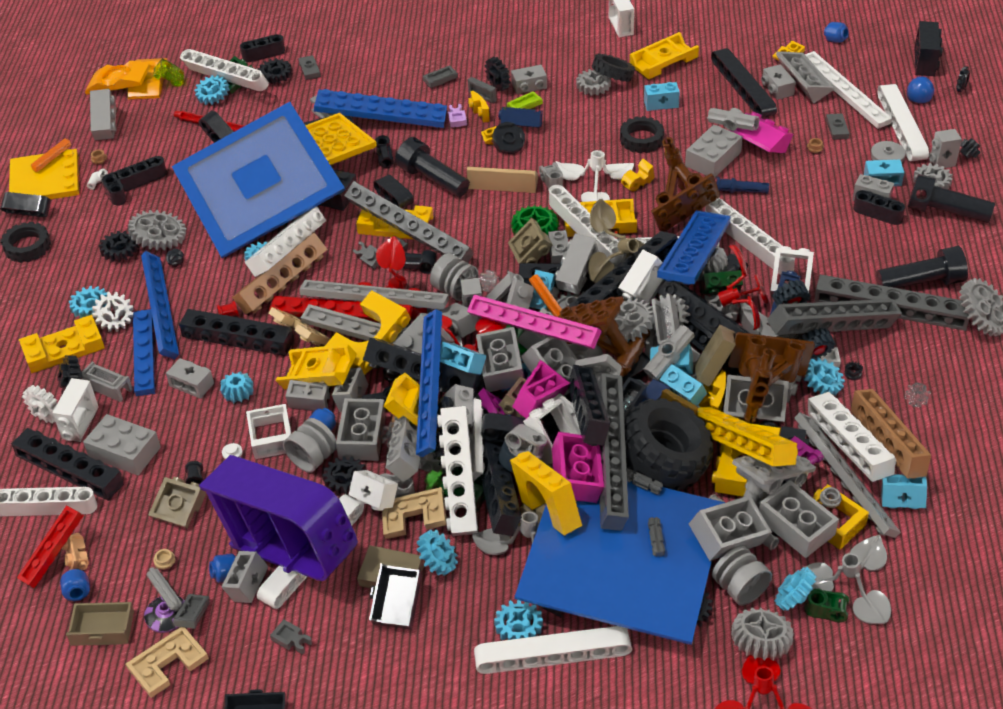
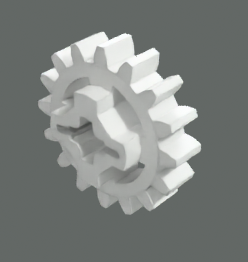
(105, 313)
(40, 403)

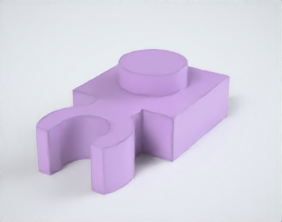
(457, 116)

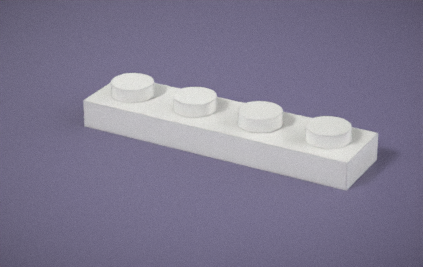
(475, 437)

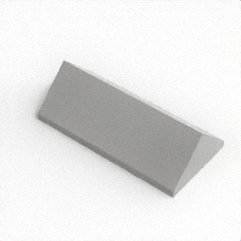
(805, 75)

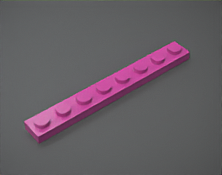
(534, 321)

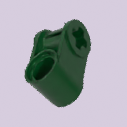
(826, 604)

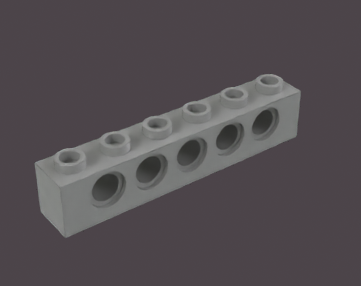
(402, 451)

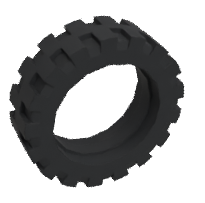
(613, 67)
(645, 124)
(27, 253)

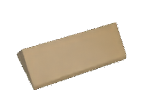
(502, 179)

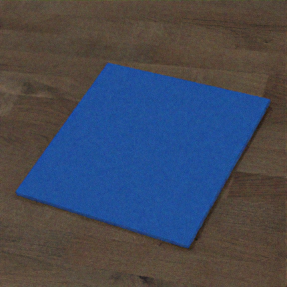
(614, 572)

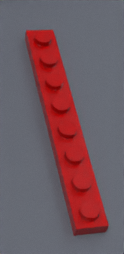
(297, 306)

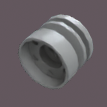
(449, 272)
(310, 445)
(742, 575)

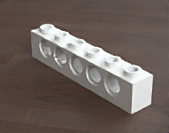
(285, 241)
(458, 417)
(851, 436)

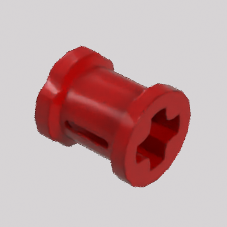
(228, 310)

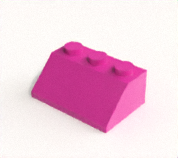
(767, 135)

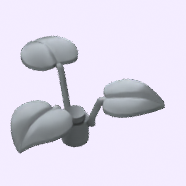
(498, 544)
(871, 555)

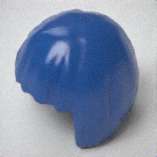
(920, 90)

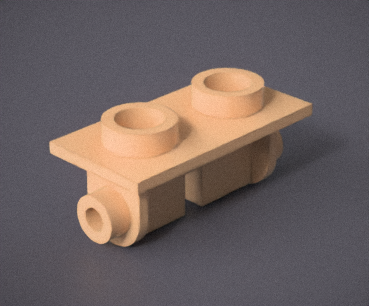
(73, 558)

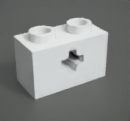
(373, 489)

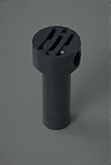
(415, 157)
(949, 200)
(948, 266)

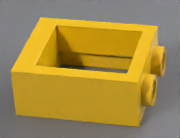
(853, 526)

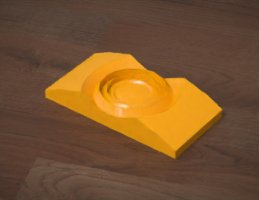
(119, 76)
(151, 86)

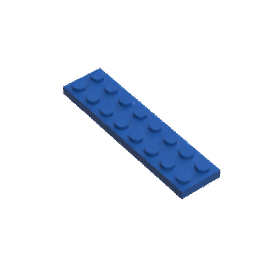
(380, 108)
(694, 247)

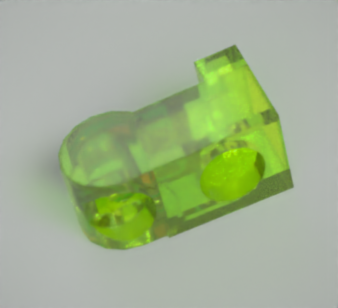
(169, 72)

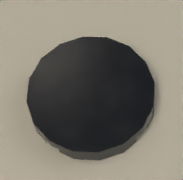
(508, 138)

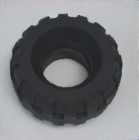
(667, 443)

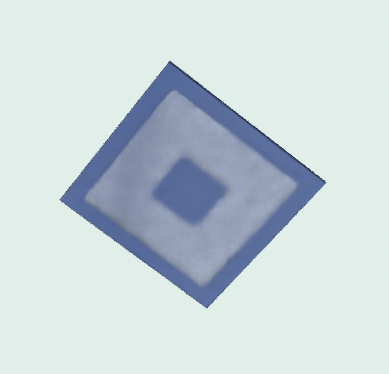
(257, 179)

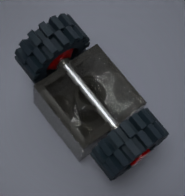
(795, 293)

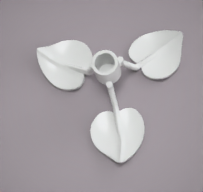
(596, 162)

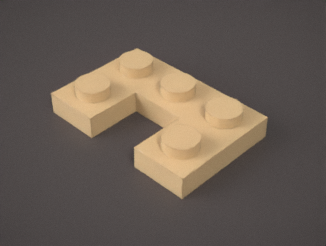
(305, 331)
(429, 503)
(148, 664)

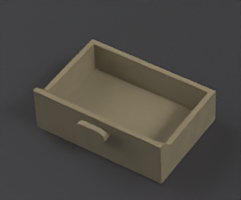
(714, 355)
(377, 555)
(100, 623)

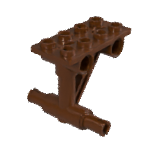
(696, 194)
(602, 316)
(765, 362)

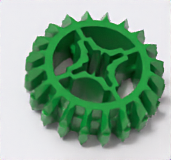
(545, 218)

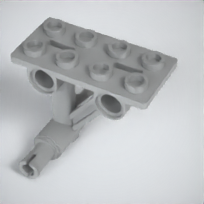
(767, 479)

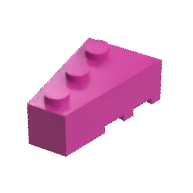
(539, 387)

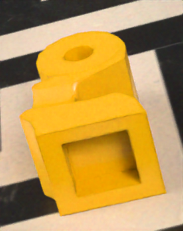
(634, 180)

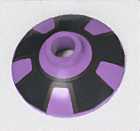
(160, 620)

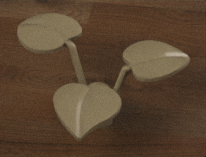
(601, 219)

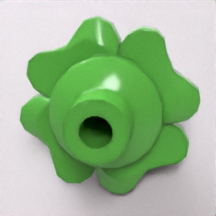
(433, 479)

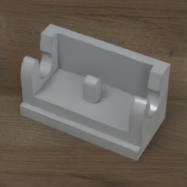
(307, 395)

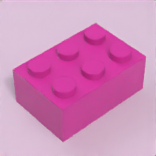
(579, 465)

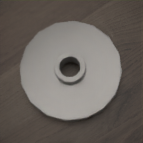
(887, 151)

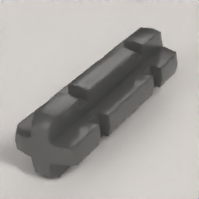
(644, 481)
(656, 536)

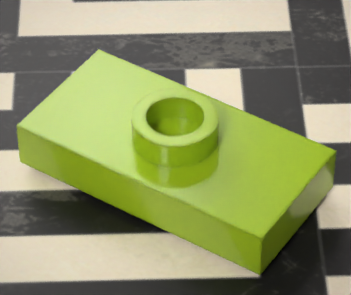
(526, 101)

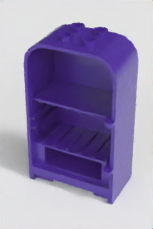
(281, 517)

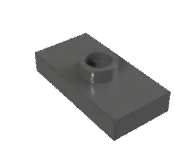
(309, 67)
(440, 76)
(485, 90)
(837, 126)
(191, 611)

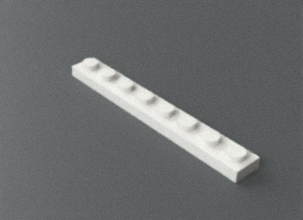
(850, 93)

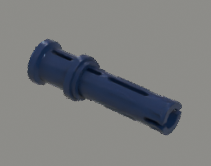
(745, 186)

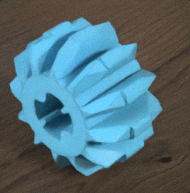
(236, 387)

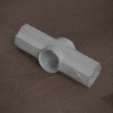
(733, 119)
(662, 360)

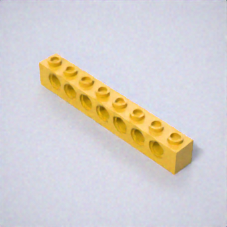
(748, 438)

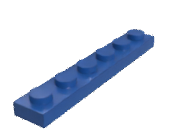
(143, 353)

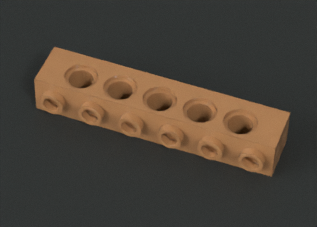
(249, 302)
(891, 432)

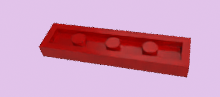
(50, 546)

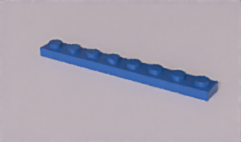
(159, 305)
(429, 383)

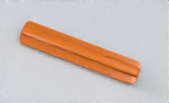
(50, 155)
(545, 295)

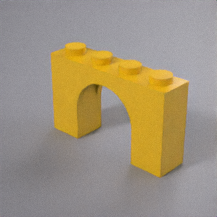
(392, 320)
(726, 477)
(542, 485)

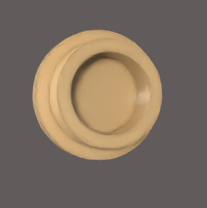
(164, 559)

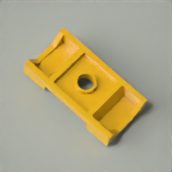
(661, 54)
(624, 215)
(370, 225)
(79, 341)
(319, 364)
(404, 399)

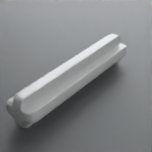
(164, 589)

